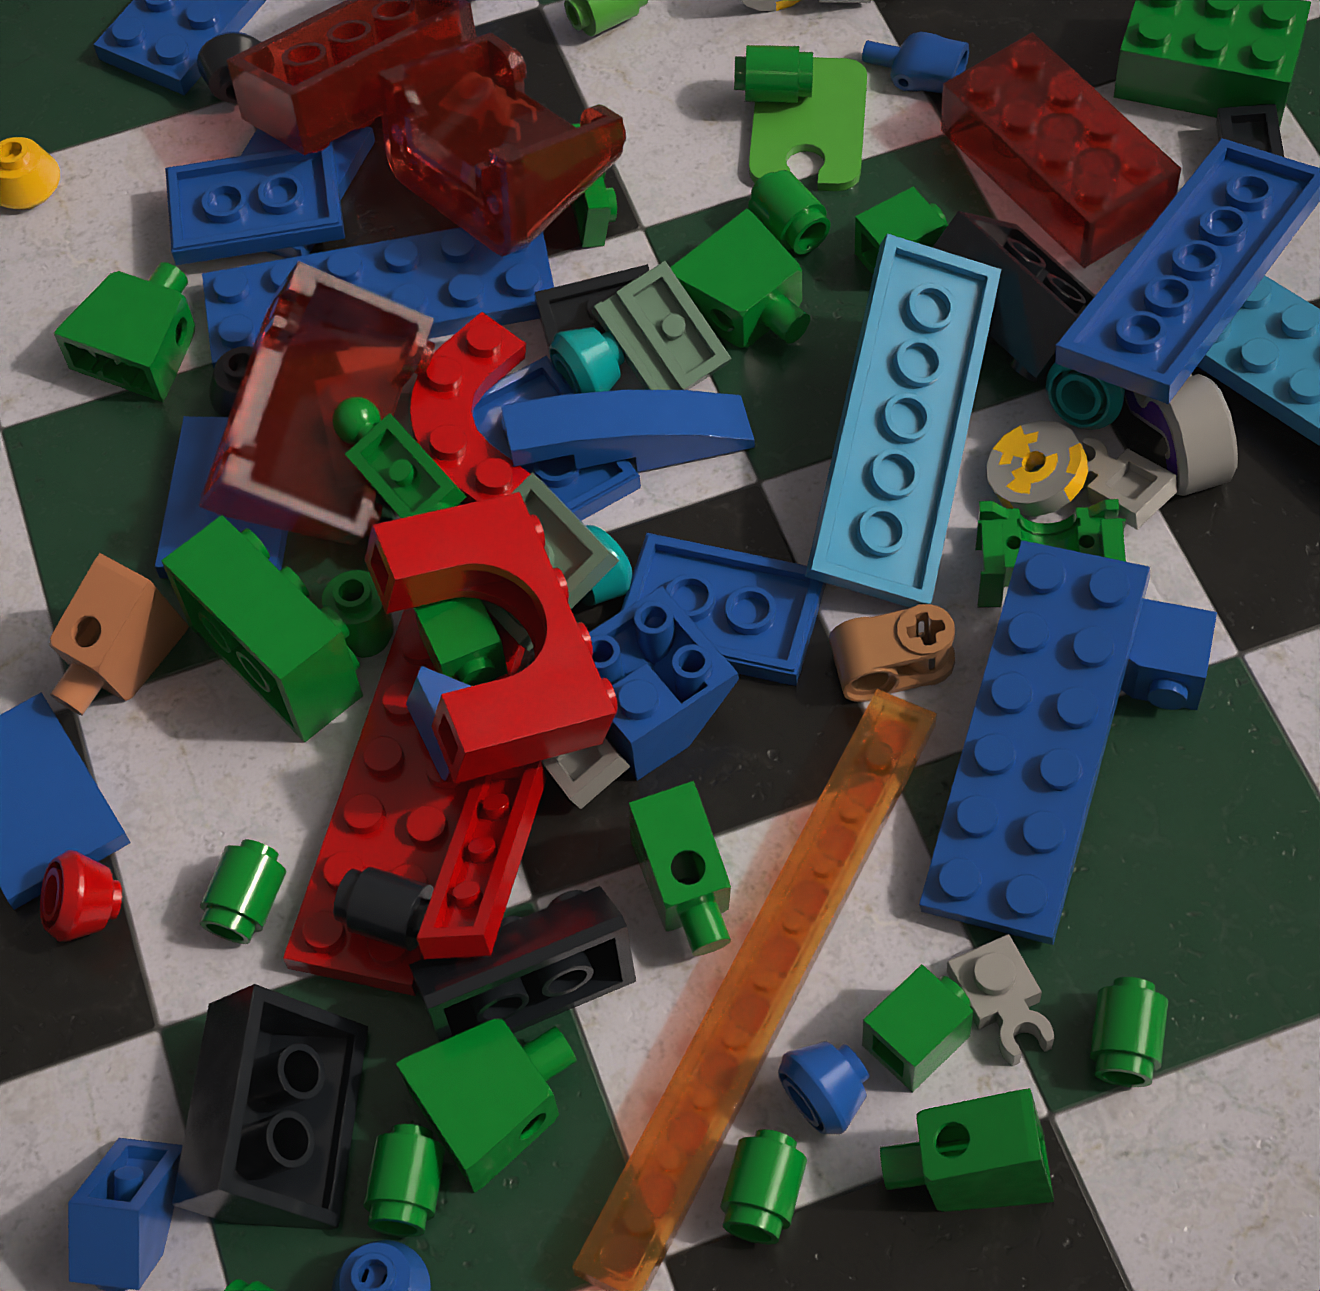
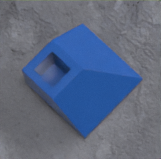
(663, 679)

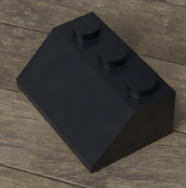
(1034, 294)
(536, 967)
(271, 1112)

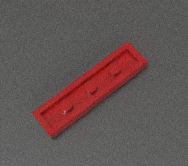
(481, 864)

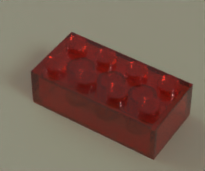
(323, 71)
(1058, 149)

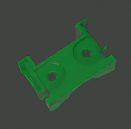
(1000, 532)

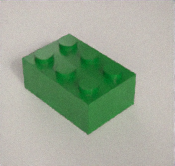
(1211, 53)
(265, 626)

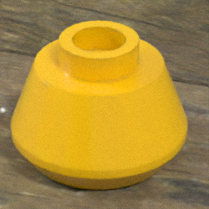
(26, 174)

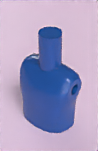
(921, 61)

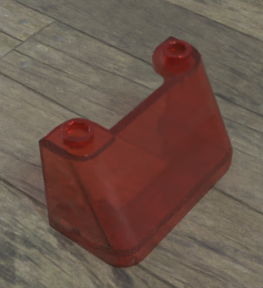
(484, 148)
(279, 446)

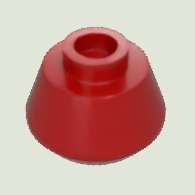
(78, 896)

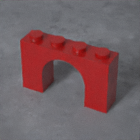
(498, 556)

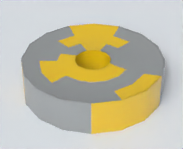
(1050, 486)

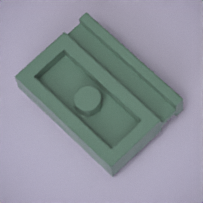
(662, 332)

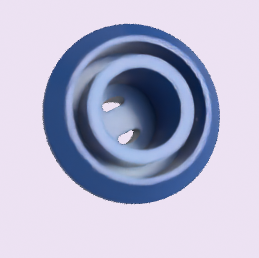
(824, 1084)
(382, 1267)

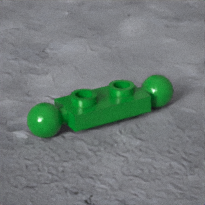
(393, 460)

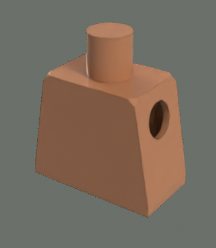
(112, 635)

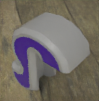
(1196, 431)

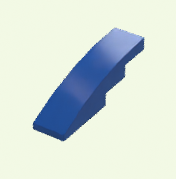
(623, 424)

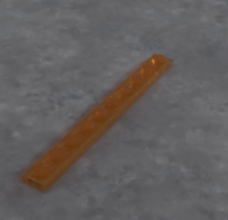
(754, 999)

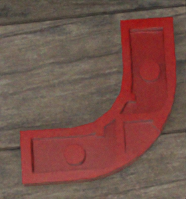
(445, 406)

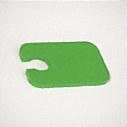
(825, 125)

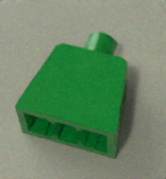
(745, 283)
(131, 331)
(678, 846)
(487, 1094)
(975, 1154)

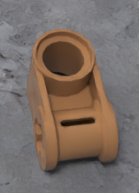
(891, 653)

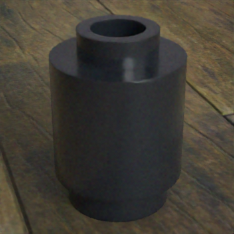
(382, 906)

